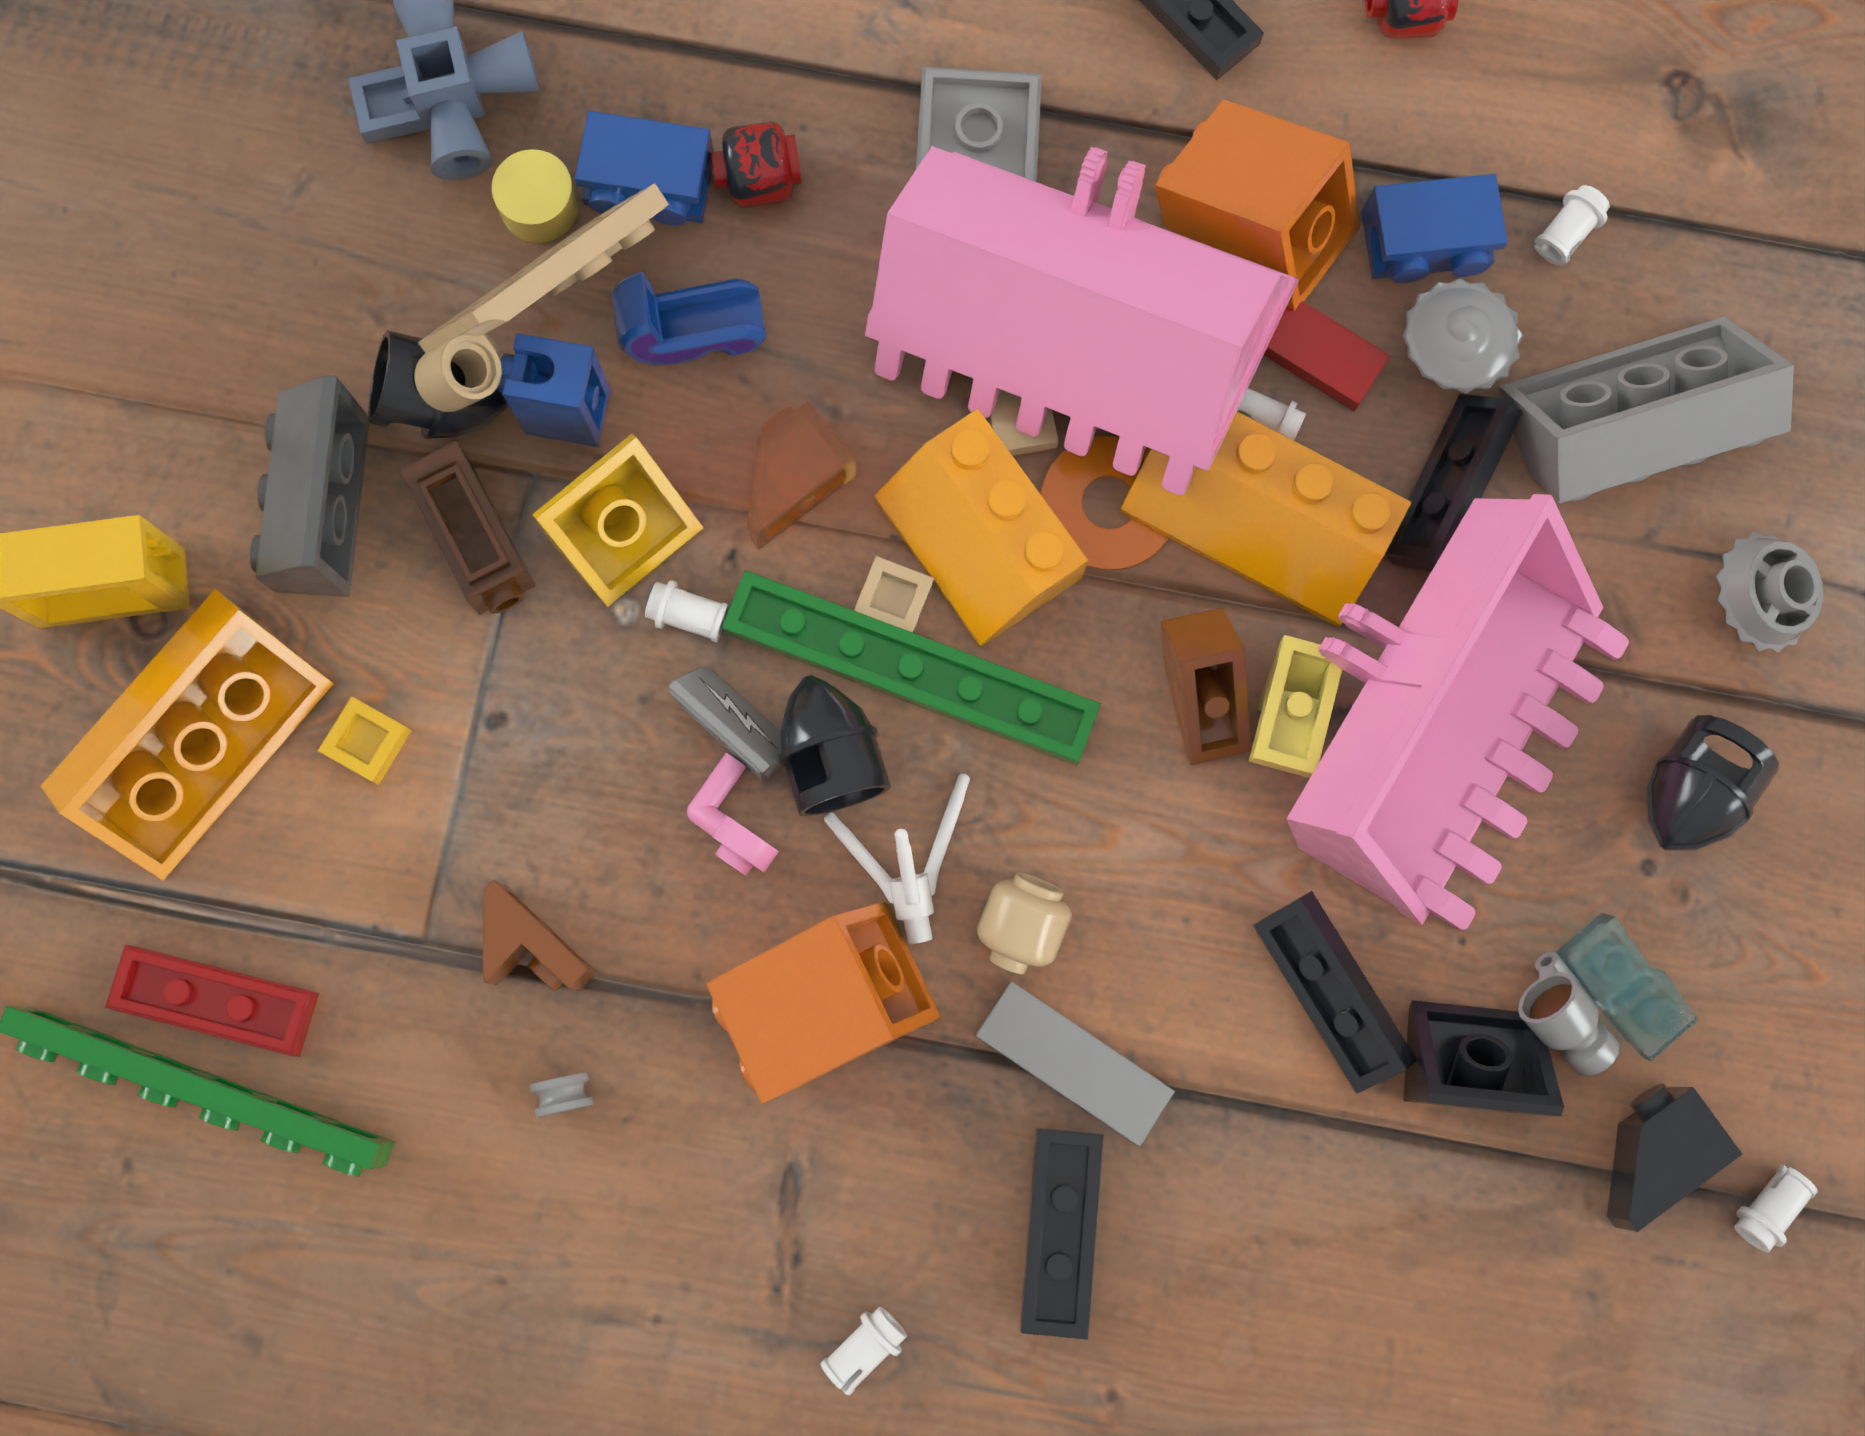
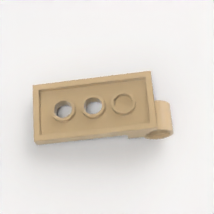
(466, 335)

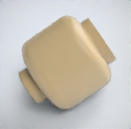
(1024, 923)

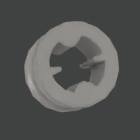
(561, 1094)

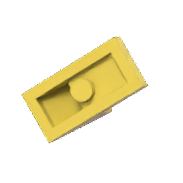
(1295, 708)

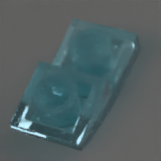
(1626, 988)

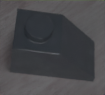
(1664, 1154)

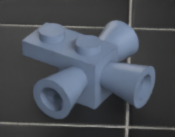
(440, 87)

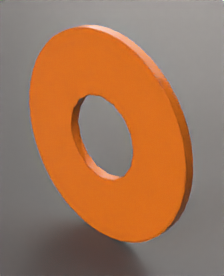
(1063, 493)

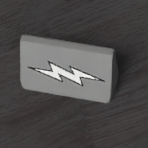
(729, 720)

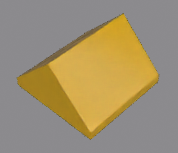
(618, 520)

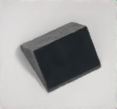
(1479, 1061)

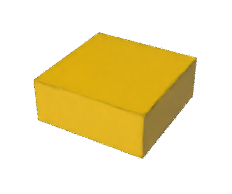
(364, 740)

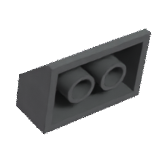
(311, 490)

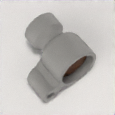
(1567, 1018)

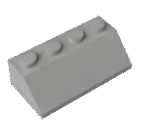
(1650, 408)

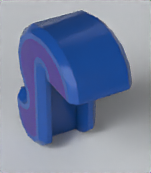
(686, 321)

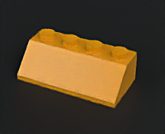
(1275, 517)
(186, 736)

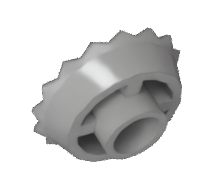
(1462, 335)
(1769, 591)

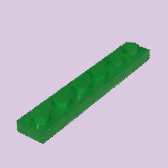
(911, 667)
(169, 1080)

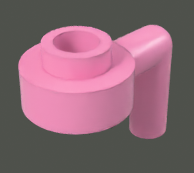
(739, 845)

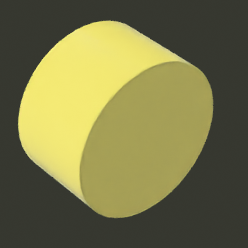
(535, 196)

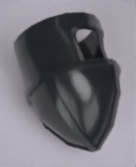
(397, 400)
(829, 750)
(1701, 795)

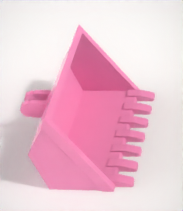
(1072, 309)
(1454, 709)

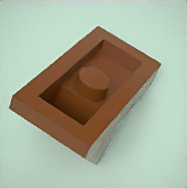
(514, 931)

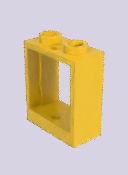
(91, 572)

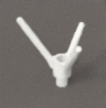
(911, 891)

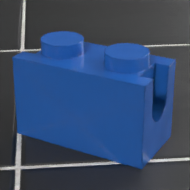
(631, 153)
(1433, 227)
(555, 389)

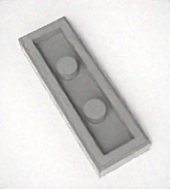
(1075, 1063)

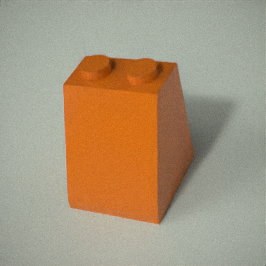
(1263, 193)
(821, 1000)

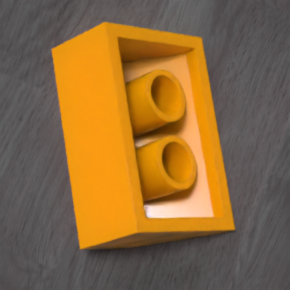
(980, 528)

